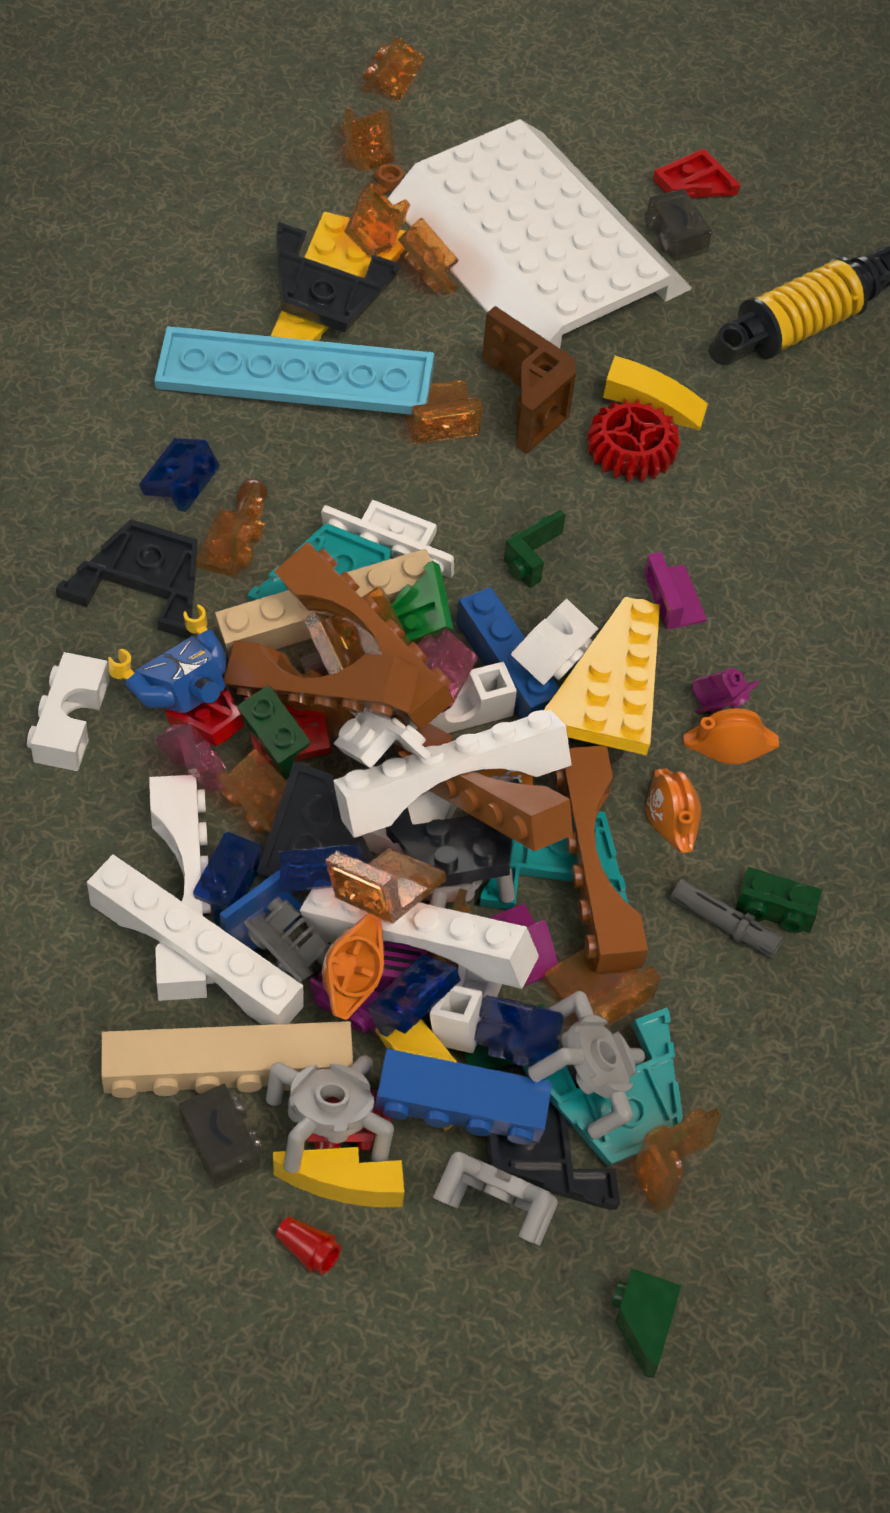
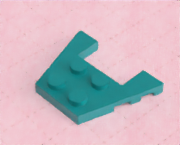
(345, 548)
(556, 863)
(652, 1097)

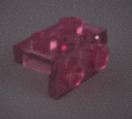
(450, 657)
(189, 748)

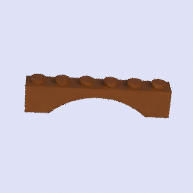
(320, 588)
(371, 682)
(520, 811)
(614, 927)

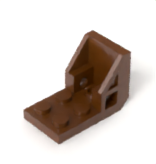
(538, 367)

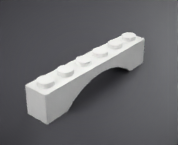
(380, 794)
(175, 818)
(483, 945)
(244, 975)

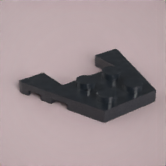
(324, 292)
(146, 561)
(458, 845)
(550, 1163)

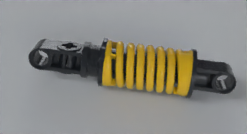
(802, 307)

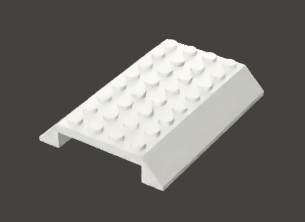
(533, 232)

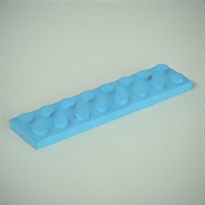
(294, 370)

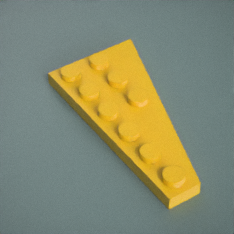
(336, 249)
(613, 683)

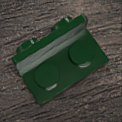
(274, 728)
(779, 900)

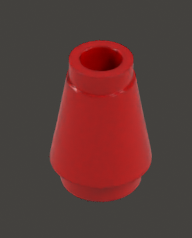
(310, 1245)

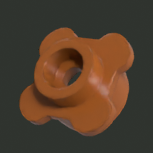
(388, 177)

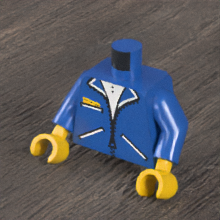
(181, 675)

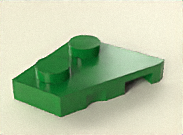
(424, 606)

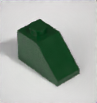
(645, 1316)

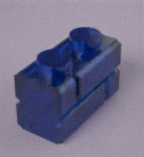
(518, 1030)

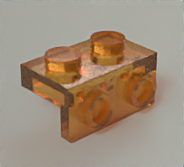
(368, 139)
(376, 221)
(431, 254)
(257, 788)

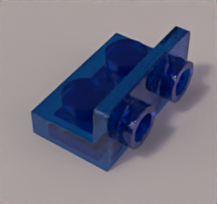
(181, 472)
(308, 869)
(228, 873)
(412, 995)

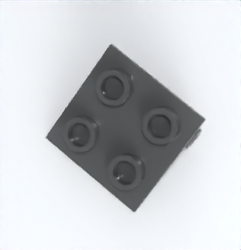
(269, 932)

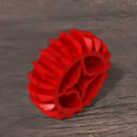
(633, 440)

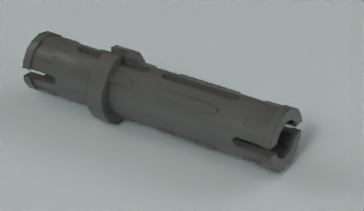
(735, 923)

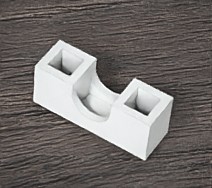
(556, 643)
(74, 684)
(483, 699)
(457, 1014)

